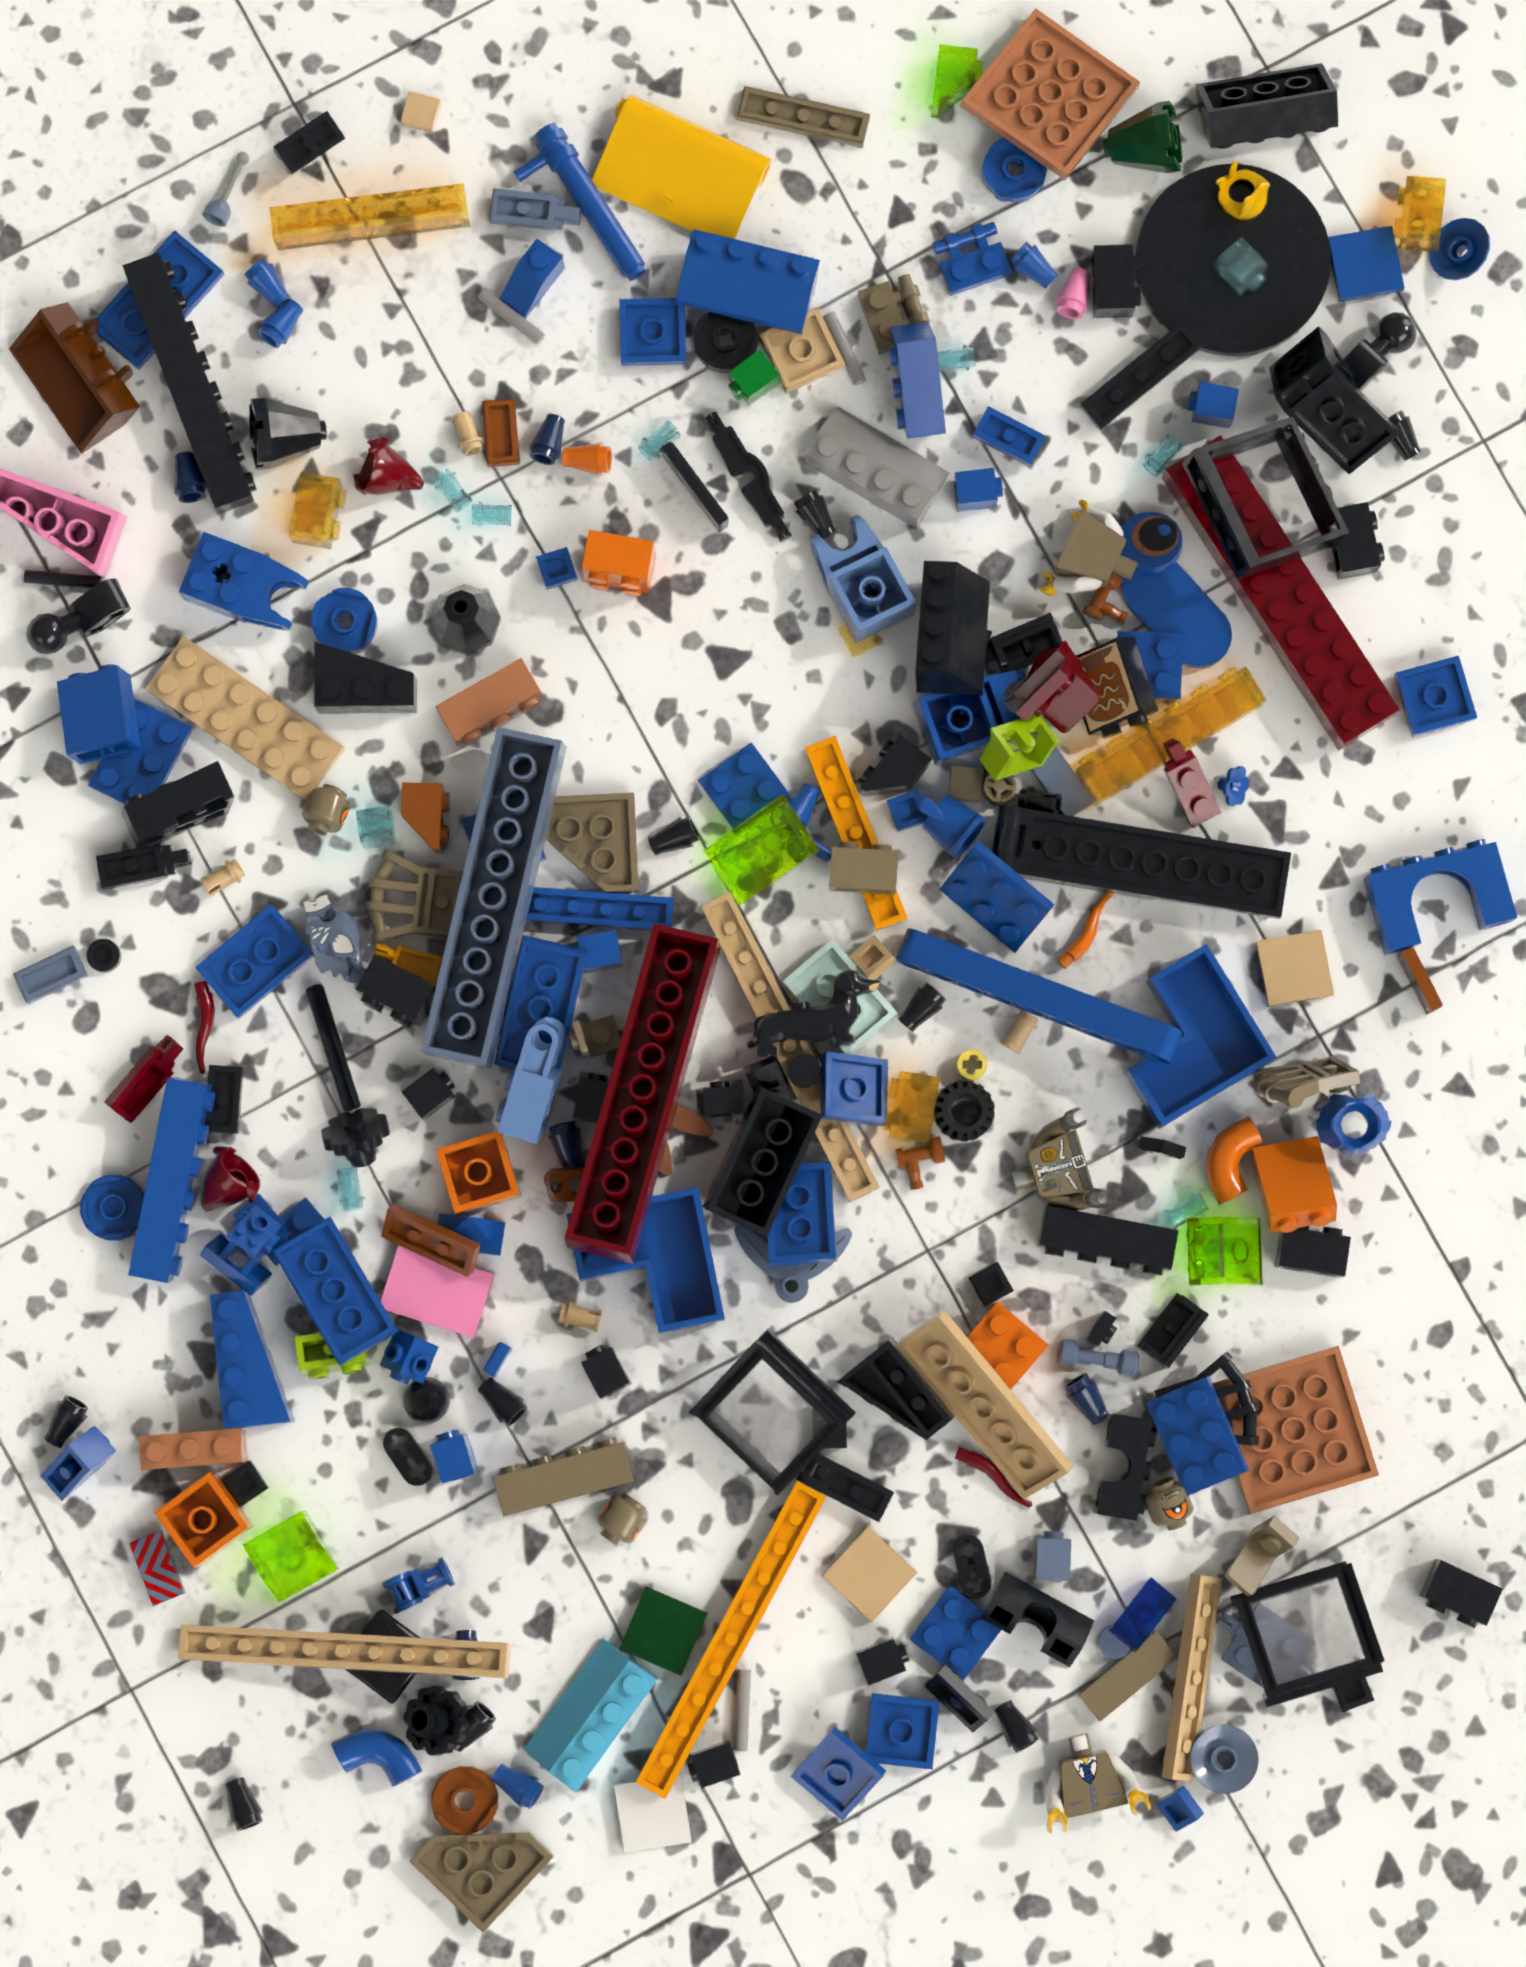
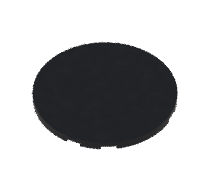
(1191, 230)

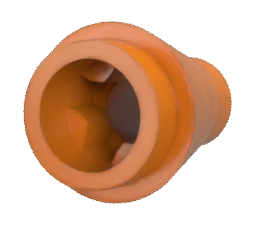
(588, 458)

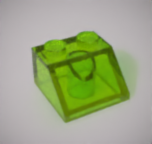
(1224, 1251)
(290, 1556)

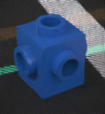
(408, 1357)

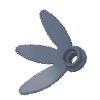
(757, 1251)

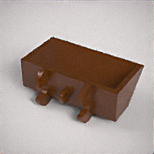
(74, 375)

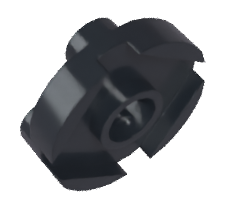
(708, 346)

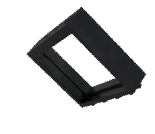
(1224, 516)

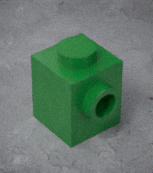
(753, 378)

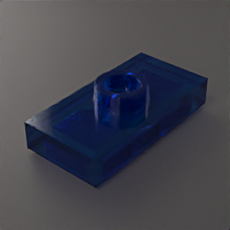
(1142, 1614)

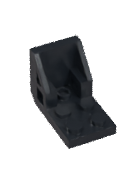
(1326, 404)

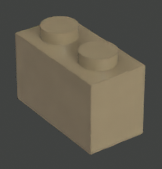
(863, 869)

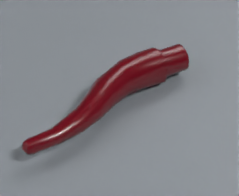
(207, 1012)
(985, 1465)

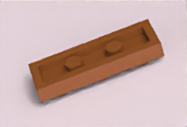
(430, 1240)

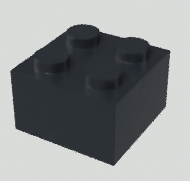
(396, 991)

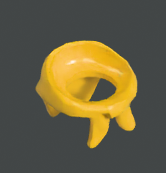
(1252, 204)

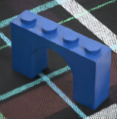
(1476, 868)

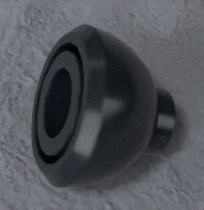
(426, 1401)

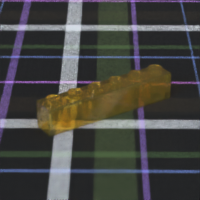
(369, 216)
(1189, 723)

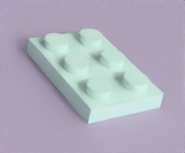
(815, 984)

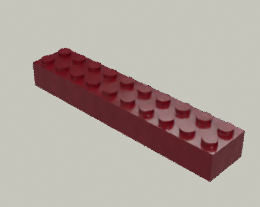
(1292, 612)
(642, 1093)

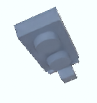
(531, 210)

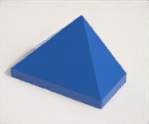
(483, 1231)

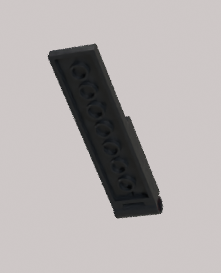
(1141, 862)

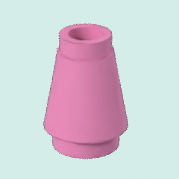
(1074, 296)

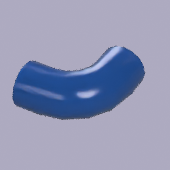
(380, 1749)

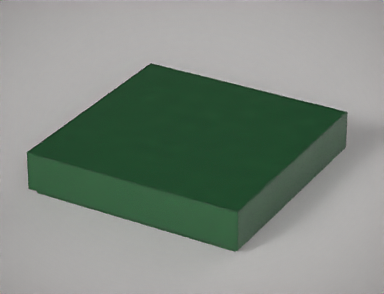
(663, 1630)

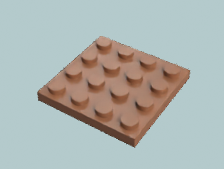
(1050, 94)
(1305, 1430)

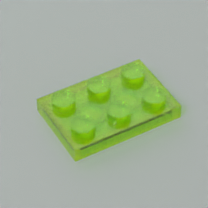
(761, 850)

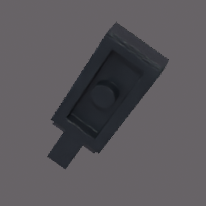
(140, 865)

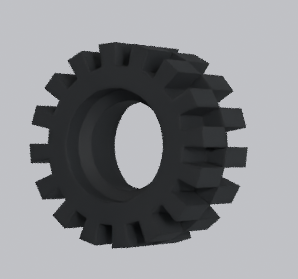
(971, 1091)

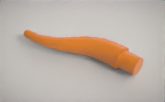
(1083, 943)

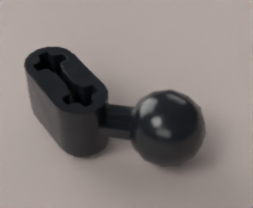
(1393, 335)
(90, 614)

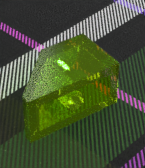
(954, 76)

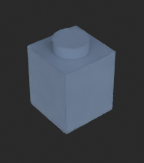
(1052, 1556)

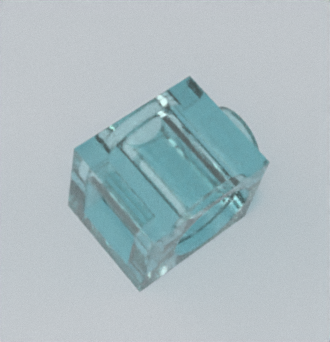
(1241, 267)
(376, 827)

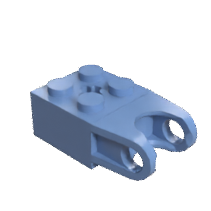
(862, 570)
(532, 1084)

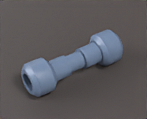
(1124, 1362)

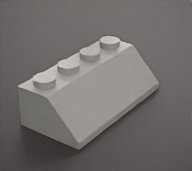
(876, 467)

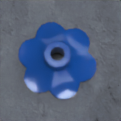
(1234, 785)

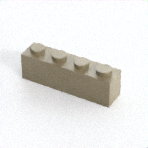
(564, 1478)

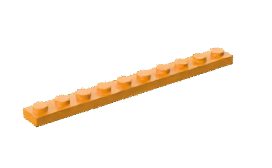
(730, 1639)

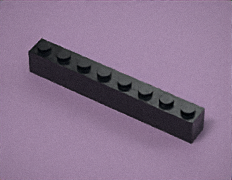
(188, 382)

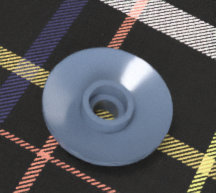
(1237, 1771)

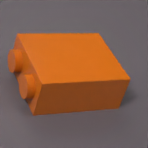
(1294, 1184)

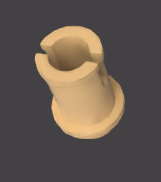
(467, 434)
(223, 877)
(1020, 1031)
(579, 1317)

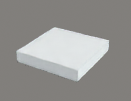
(651, 1820)

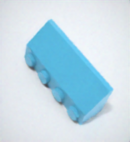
(590, 1714)

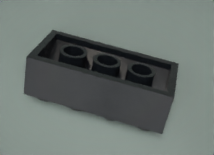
(1267, 105)
(952, 630)
(762, 1161)

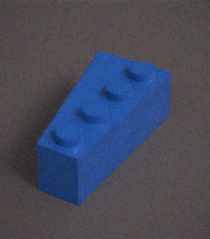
(245, 1367)

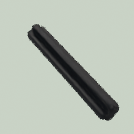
(333, 1047)

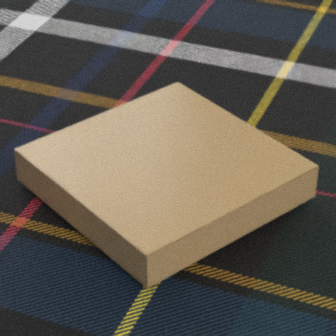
(802, 356)
(1294, 968)
(869, 1574)

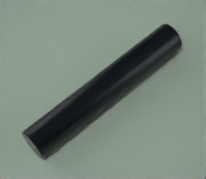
(61, 579)

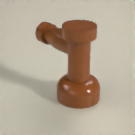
(1099, 606)
(910, 1159)

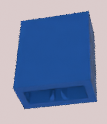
(98, 714)

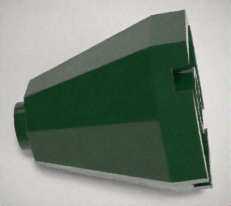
(1147, 140)

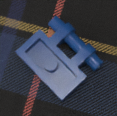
(975, 267)

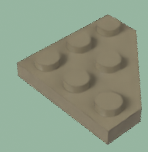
(598, 838)
(481, 1870)

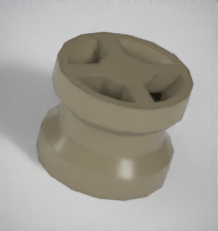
(999, 786)

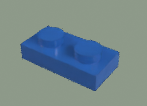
(1009, 436)

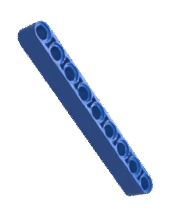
(1039, 996)

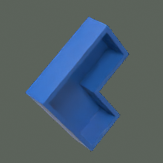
(1216, 1044)
(676, 1260)

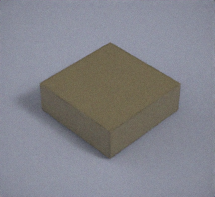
(966, 783)

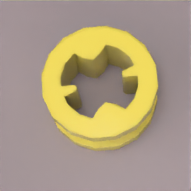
(978, 1072)

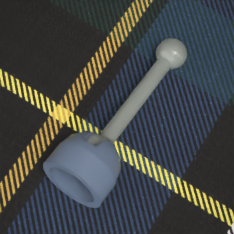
(218, 210)

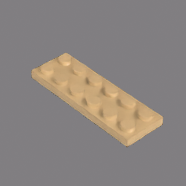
(245, 718)
(984, 1405)

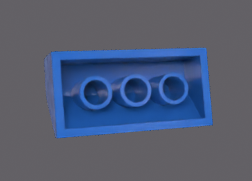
(747, 281)

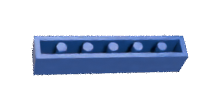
(171, 1179)

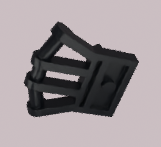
(1240, 1385)

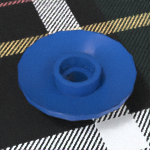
(1454, 240)

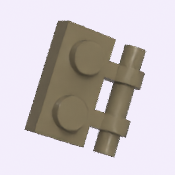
(882, 310)

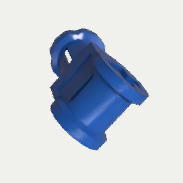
(415, 1585)

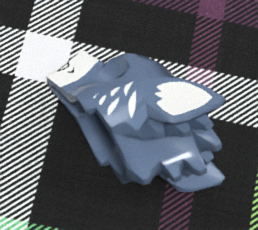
(334, 939)

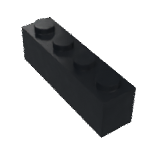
(1107, 1238)

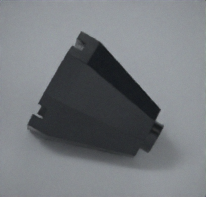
(282, 432)
(465, 619)

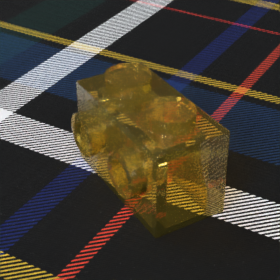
(1422, 213)
(316, 510)
(912, 1108)

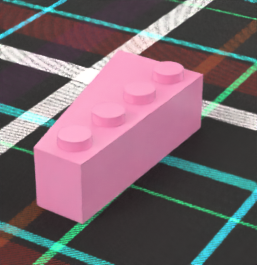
(69, 522)

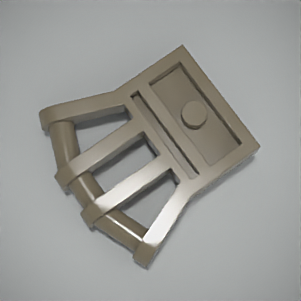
(434, 900)
(1301, 1080)

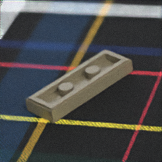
(1127, 1676)

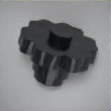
(356, 1135)
(436, 1720)

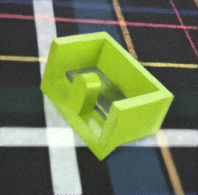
(1018, 747)

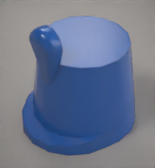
(951, 824)

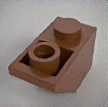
(424, 811)

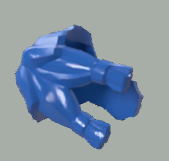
(1330, 1120)

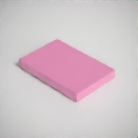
(436, 1293)

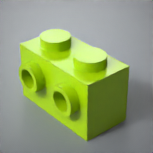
(317, 1359)

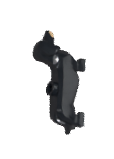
(814, 1023)

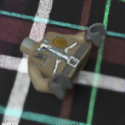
(1059, 1167)

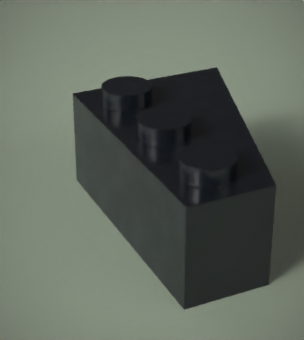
(360, 684)
(178, 806)
(898, 1390)

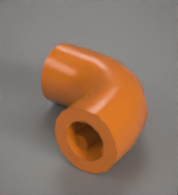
(1224, 1158)

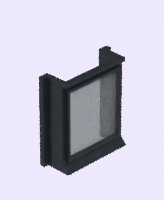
(773, 1411)
(1309, 1633)

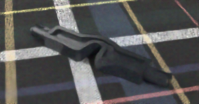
(739, 462)

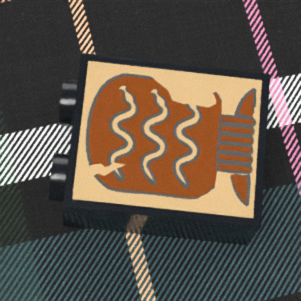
(1122, 684)

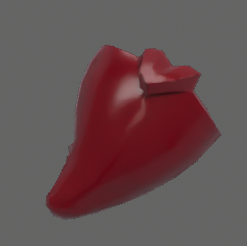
(386, 471)
(223, 1183)

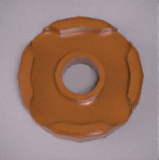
(464, 1779)

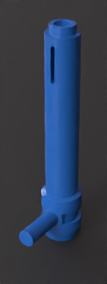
(564, 161)

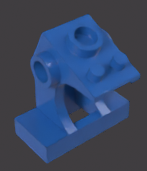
(245, 1245)

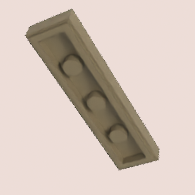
(803, 116)

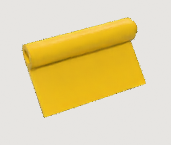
(679, 169)

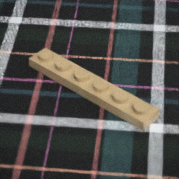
(1191, 1675)

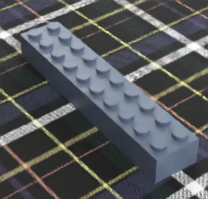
(494, 897)

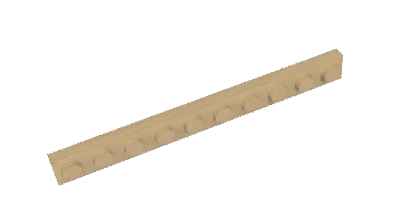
(765, 999)
(344, 1651)

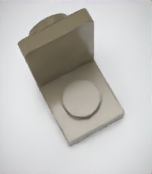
(595, 1037)
(1258, 1553)

